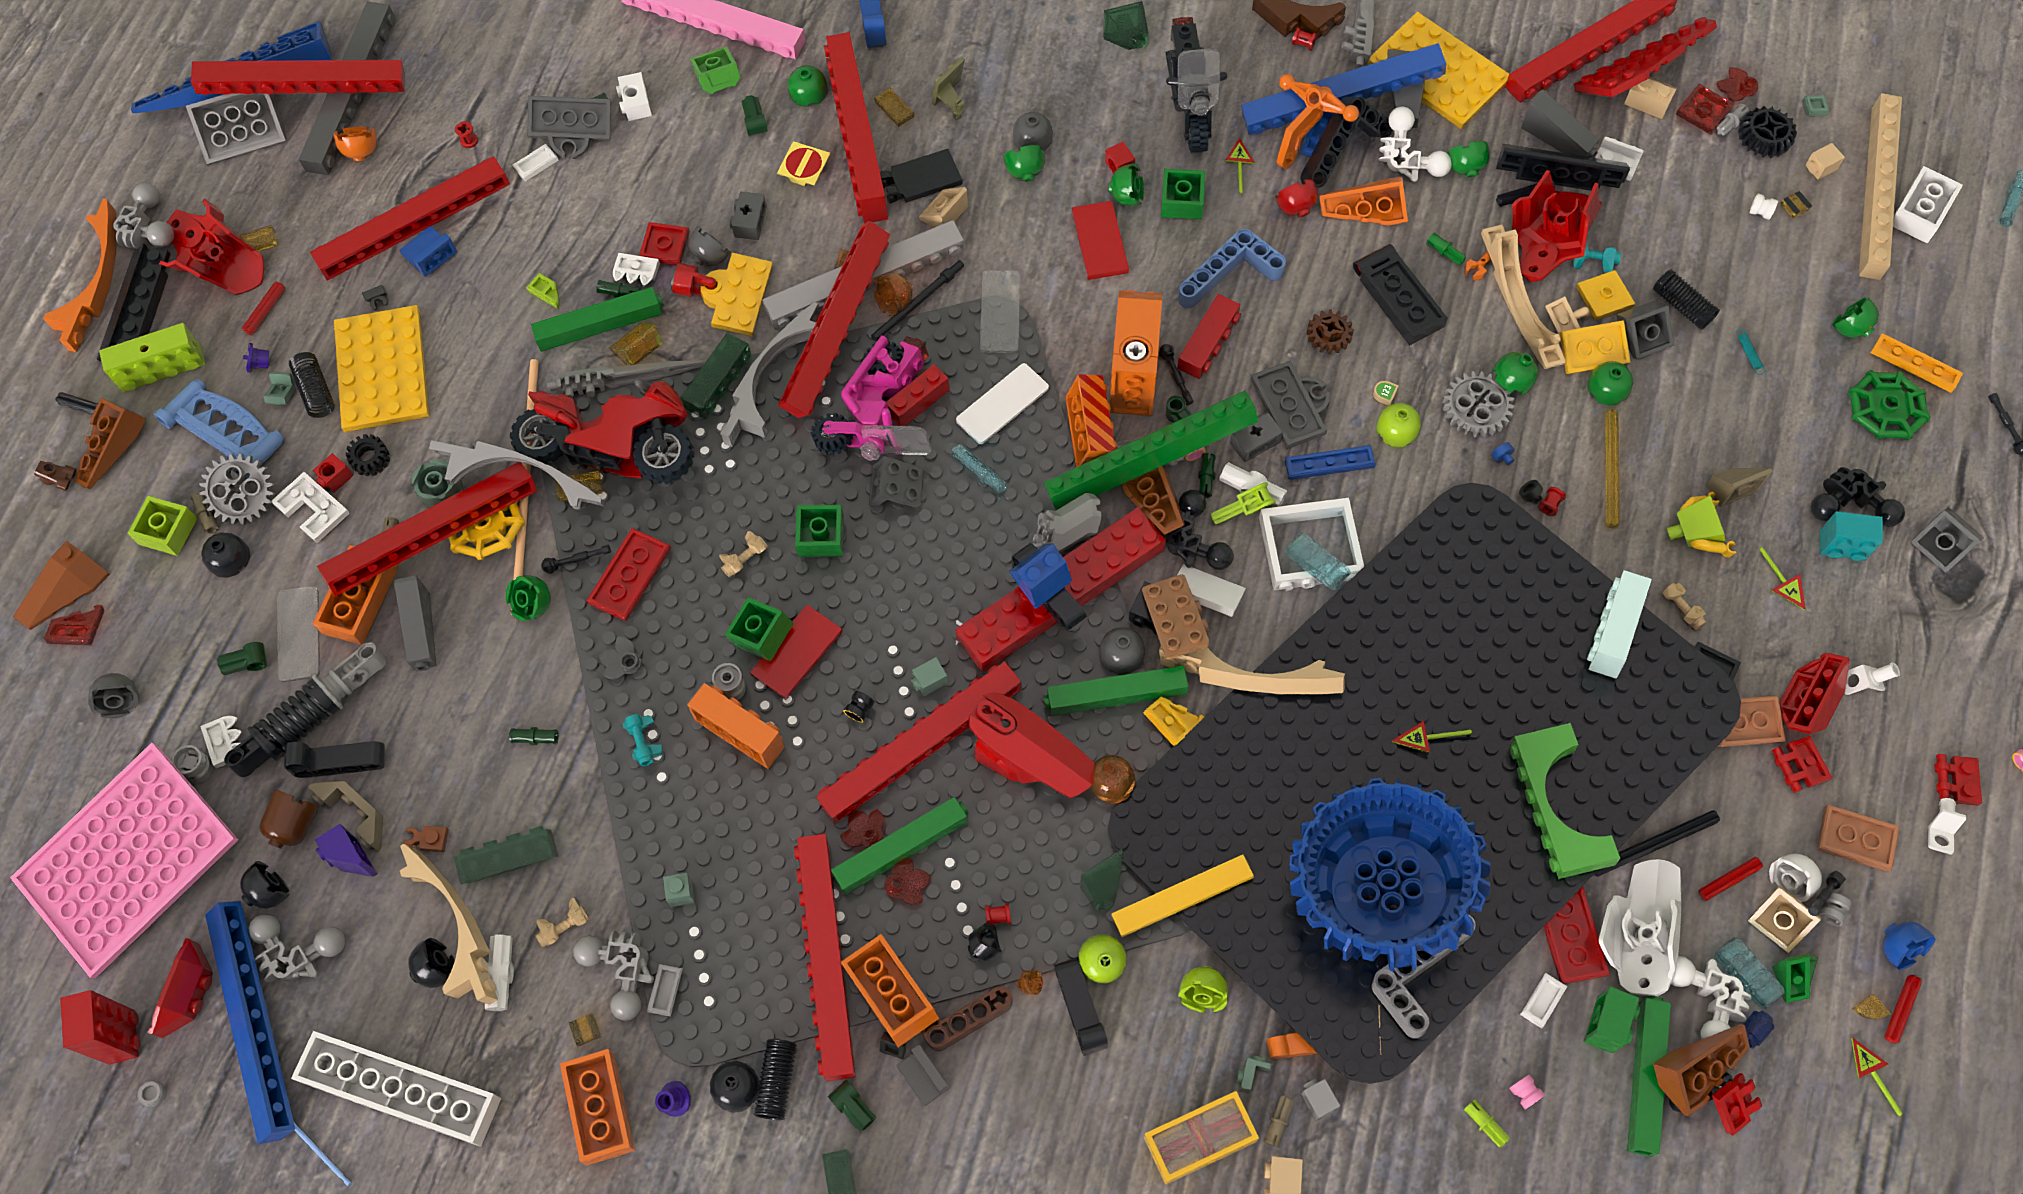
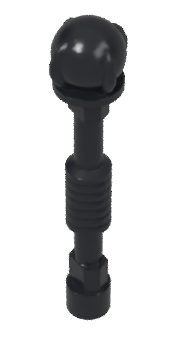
(1167, 354)
(2008, 423)
(550, 565)
(1833, 881)

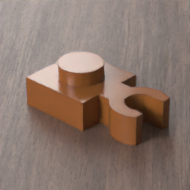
(430, 839)

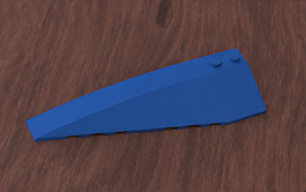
(298, 45)

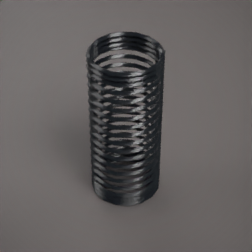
(1704, 316)
(316, 400)
(780, 1079)

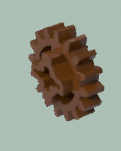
(1330, 331)

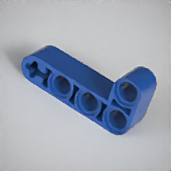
(873, 23)

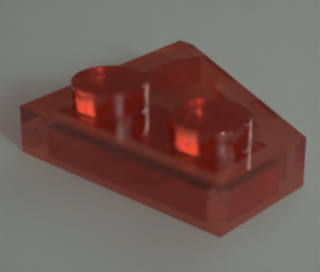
(75, 628)

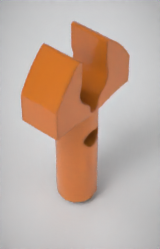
(1472, 265)

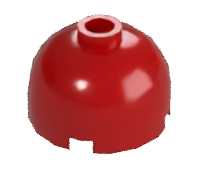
(1298, 198)

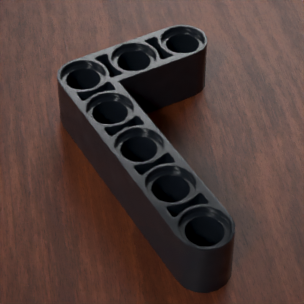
(1338, 135)

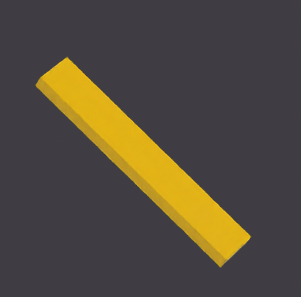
(1182, 895)

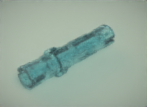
(2012, 203)
(985, 473)

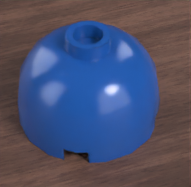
(1906, 942)

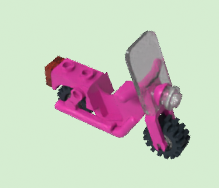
(863, 399)

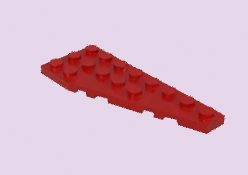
(1636, 68)

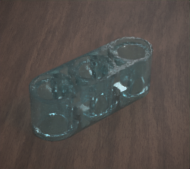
(1317, 561)
(1755, 977)

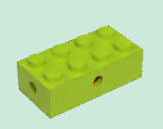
(152, 357)

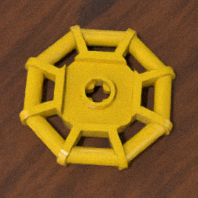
(492, 531)

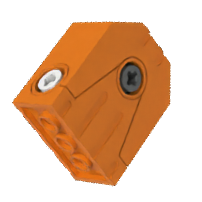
(1135, 352)

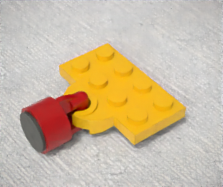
(732, 292)

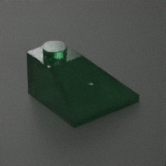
(1126, 26)
(1102, 881)

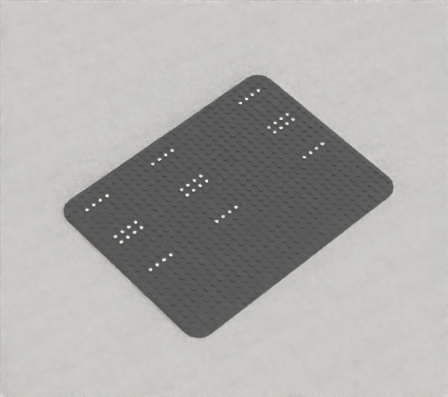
(898, 604)

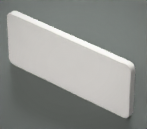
(1002, 403)

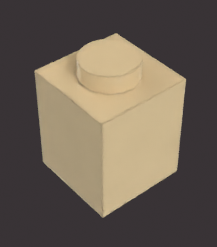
(1824, 161)

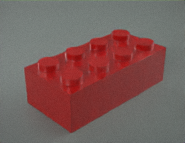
(99, 1027)

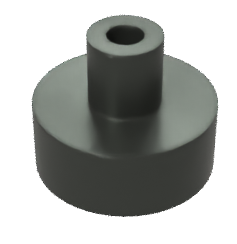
(1531, 491)

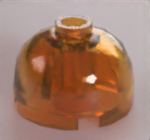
(892, 293)
(1112, 779)

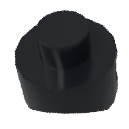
(984, 942)

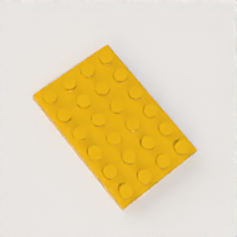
(1469, 76)
(381, 368)

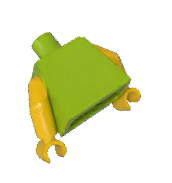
(1701, 526)

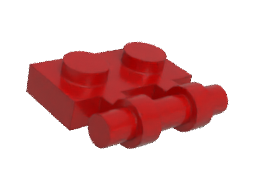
(1808, 761)
(1965, 779)

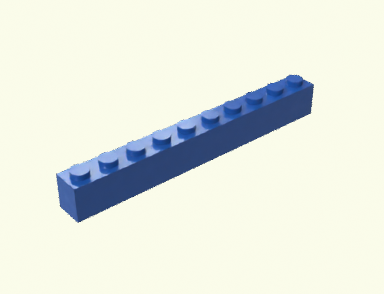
(1361, 82)
(249, 1022)

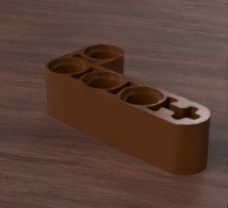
(966, 1014)

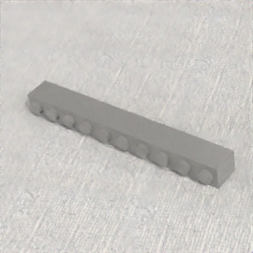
(898, 258)

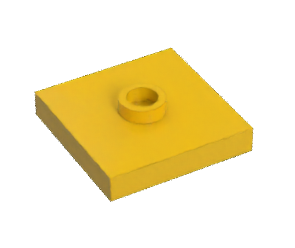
(1605, 295)

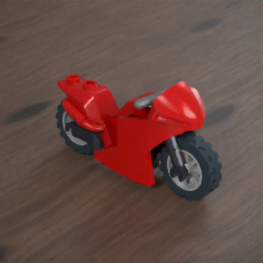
(615, 440)

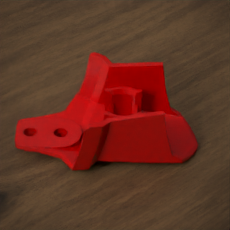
(1552, 226)
(214, 251)

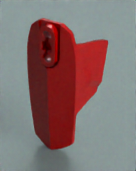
(1028, 748)

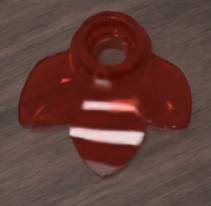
(1738, 85)
(861, 827)
(911, 882)

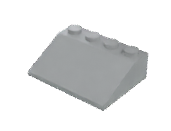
(236, 124)

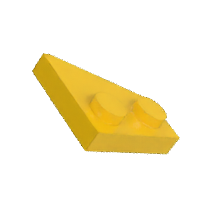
(1171, 719)

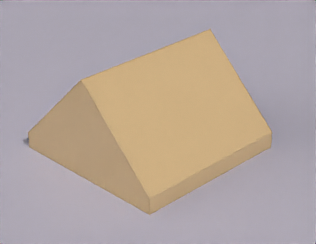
(945, 207)
(1783, 919)

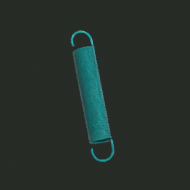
(1750, 351)

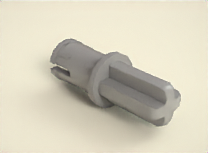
(1732, 120)

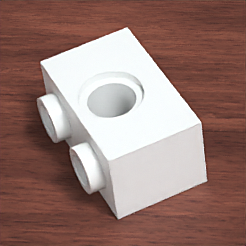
(634, 96)

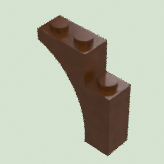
(1288, 16)

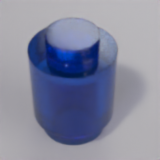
(1758, 1027)

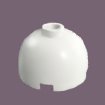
(1796, 875)

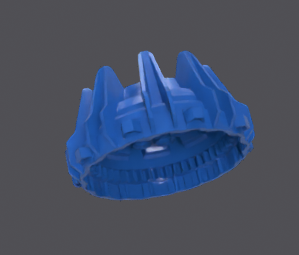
(1412, 832)

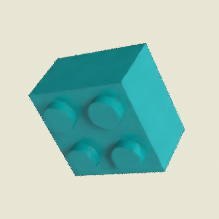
(1851, 536)

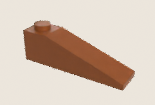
(111, 435)
(1156, 499)
(62, 581)
(1695, 1069)

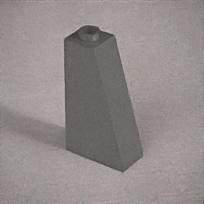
(1410, 95)
(1558, 127)
(416, 622)

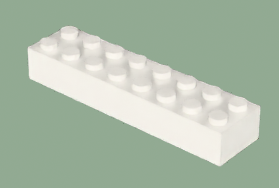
(396, 1088)

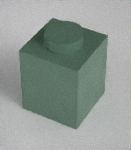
(929, 677)
(678, 889)

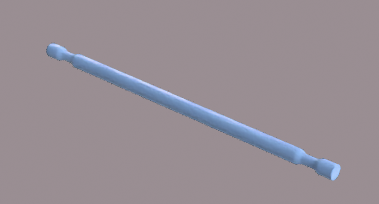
(321, 1155)

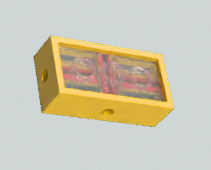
(1201, 1137)

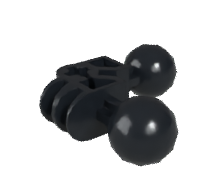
(1863, 489)
(1217, 555)

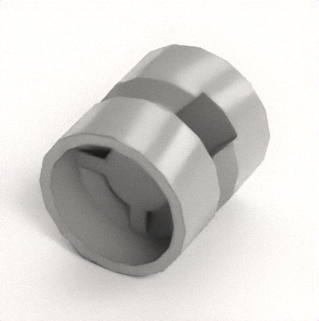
(729, 680)
(193, 764)

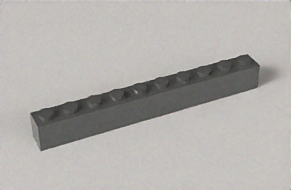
(340, 108)

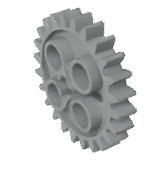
(1494, 415)
(222, 476)

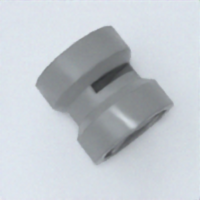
(1835, 909)

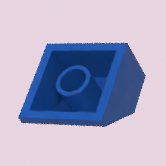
(1042, 574)

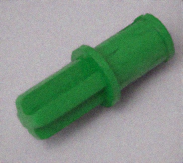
(1445, 248)

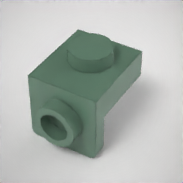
(281, 388)
(1246, 1075)

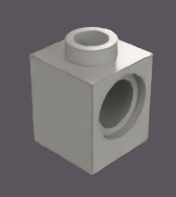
(1319, 1099)

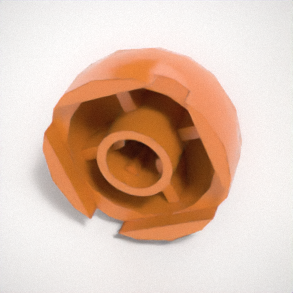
(356, 142)

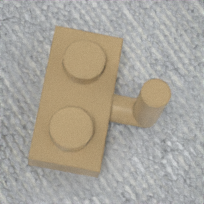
(1564, 317)

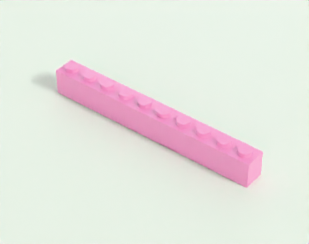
(730, 22)

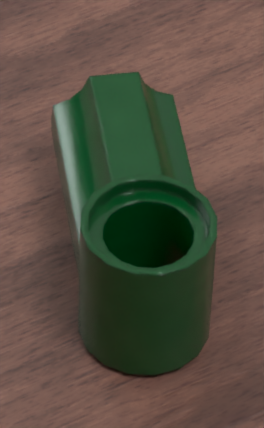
(754, 118)
(1177, 402)
(250, 657)
(848, 1102)

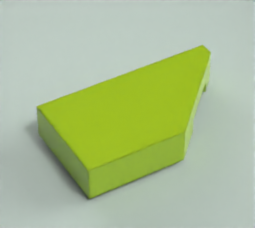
(544, 289)

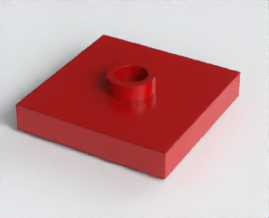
(665, 242)

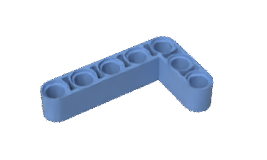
(1220, 259)

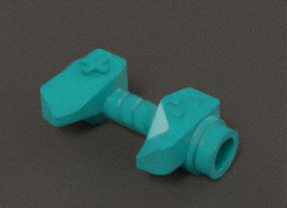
(1609, 257)
(643, 753)

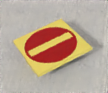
(803, 164)

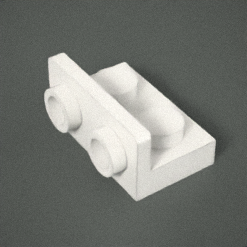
(1621, 152)

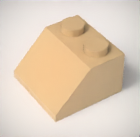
(1651, 97)

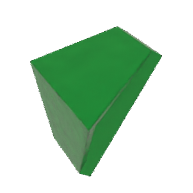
(1796, 976)

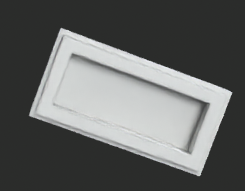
(535, 162)
(1543, 1000)

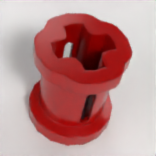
(1298, 40)
(463, 133)
(1552, 501)
(998, 914)

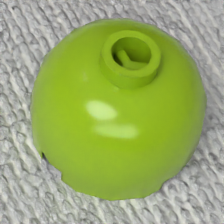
(1398, 424)
(1092, 953)
(1204, 989)

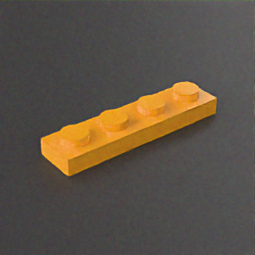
(1916, 362)

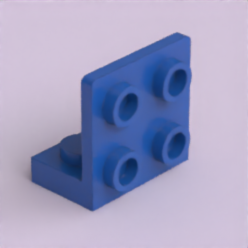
(428, 250)

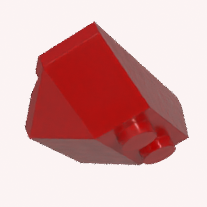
(1815, 693)
(182, 991)

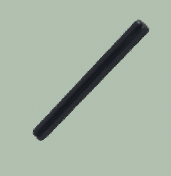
(1663, 839)

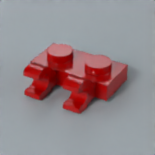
(1735, 1103)

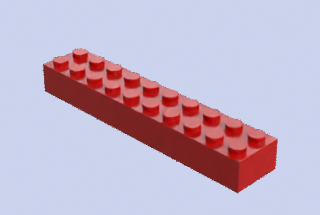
(855, 128)
(1092, 568)

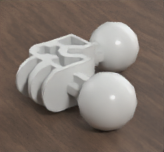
(1401, 121)
(1714, 982)

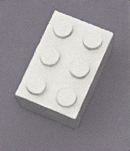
(1925, 204)

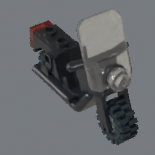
(1193, 81)

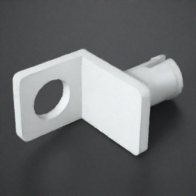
(1871, 677)
(1945, 826)

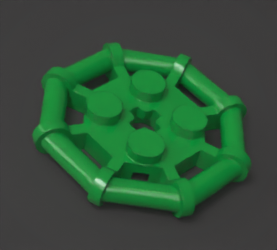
(1883, 414)

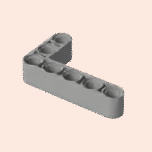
(1398, 991)

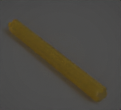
(1612, 468)

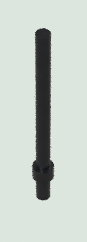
(945, 277)

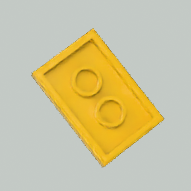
(1594, 345)

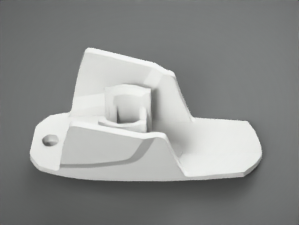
(1645, 928)

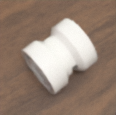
(1763, 207)

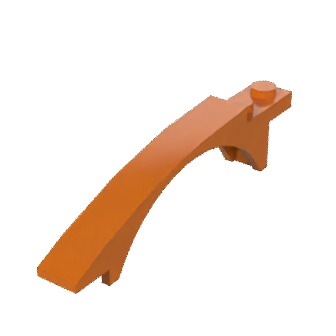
(76, 315)

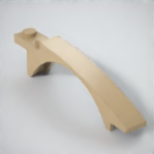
(1504, 255)
(1212, 670)
(469, 966)

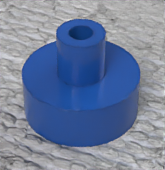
(1503, 453)

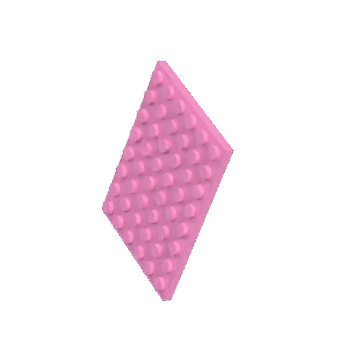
(123, 860)

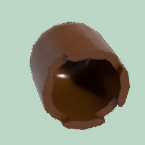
(286, 820)

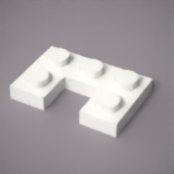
(327, 509)

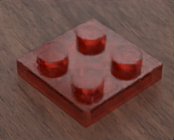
(1704, 108)

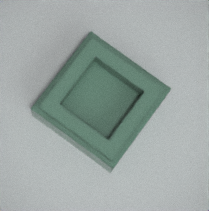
(1815, 105)

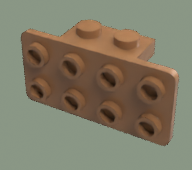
(1176, 616)

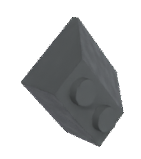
(1647, 328)
(1947, 539)

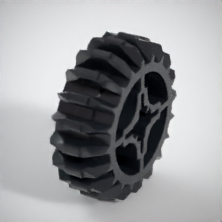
(1763, 138)

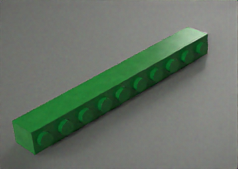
(1153, 450)

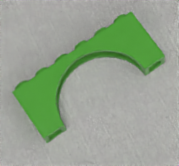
(1569, 850)

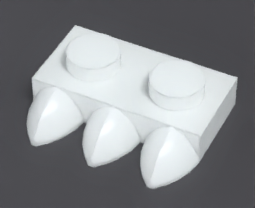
(635, 267)
(220, 738)

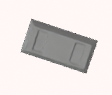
(664, 990)

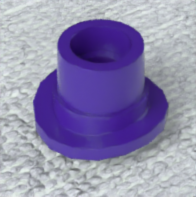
(256, 358)
(673, 1099)

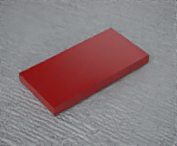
(1100, 240)
(628, 574)
(798, 653)
(1576, 942)

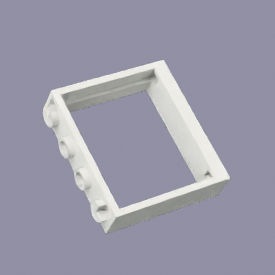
(1305, 512)

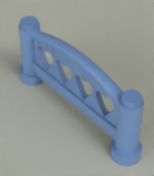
(183, 409)

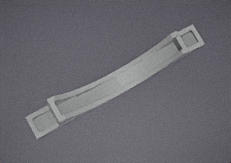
(744, 412)
(467, 459)

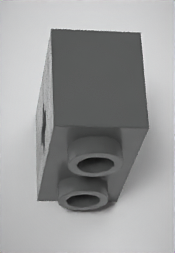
(748, 215)
(1256, 437)

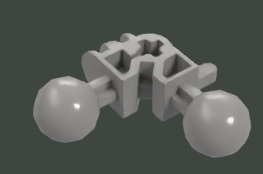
(133, 224)
(266, 930)
(590, 951)

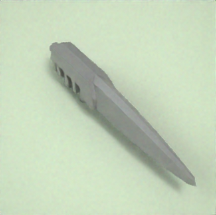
(1360, 33)
(614, 377)

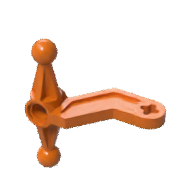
(1309, 116)

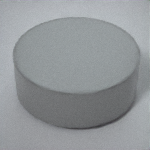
(151, 1093)

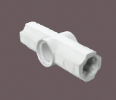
(1246, 480)
(500, 970)

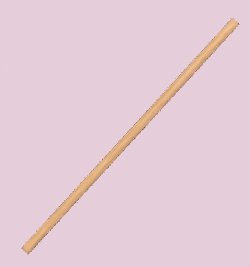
(523, 503)

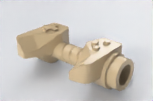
(734, 563)
(1693, 615)
(549, 933)

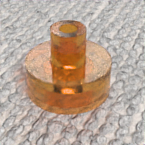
(1030, 982)

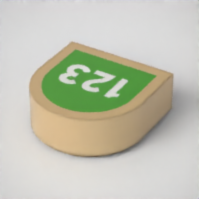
(1385, 391)

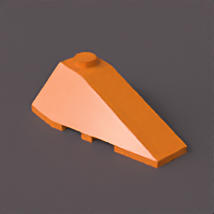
(1372, 202)

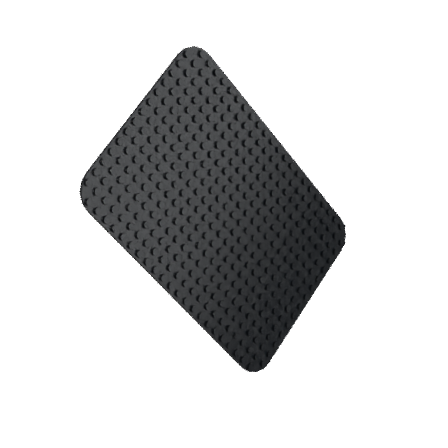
(1454, 625)

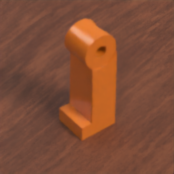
(1288, 1046)

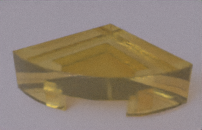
(1871, 1008)

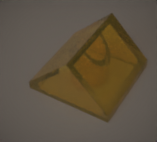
(637, 343)

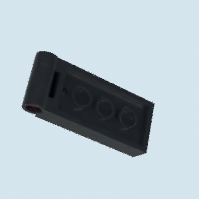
(1400, 294)

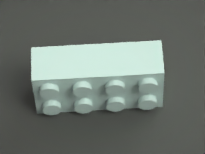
(1618, 624)

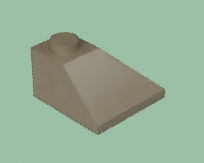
(1737, 483)

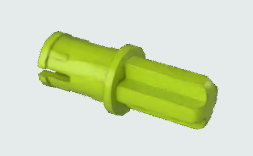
(1487, 1123)

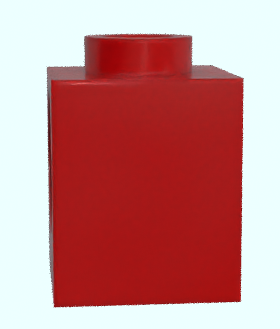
(1118, 156)
(332, 465)

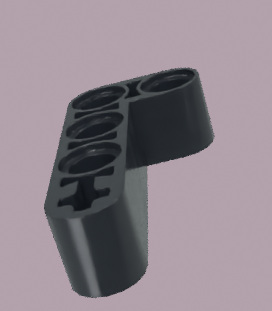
(1062, 604)
(333, 760)
(1080, 1007)

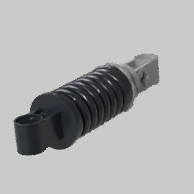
(305, 712)

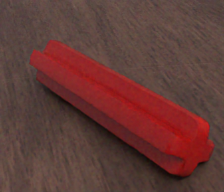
(263, 308)
(1730, 878)
(1903, 1009)

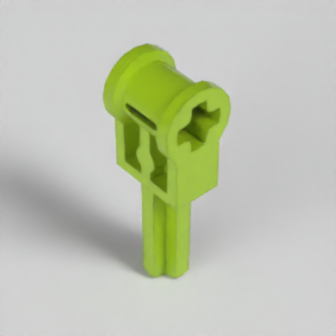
(1248, 502)

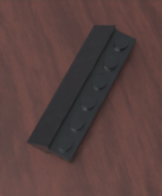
(1565, 168)
(137, 297)

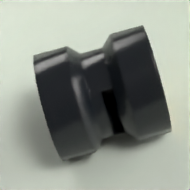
(858, 707)

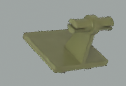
(945, 91)

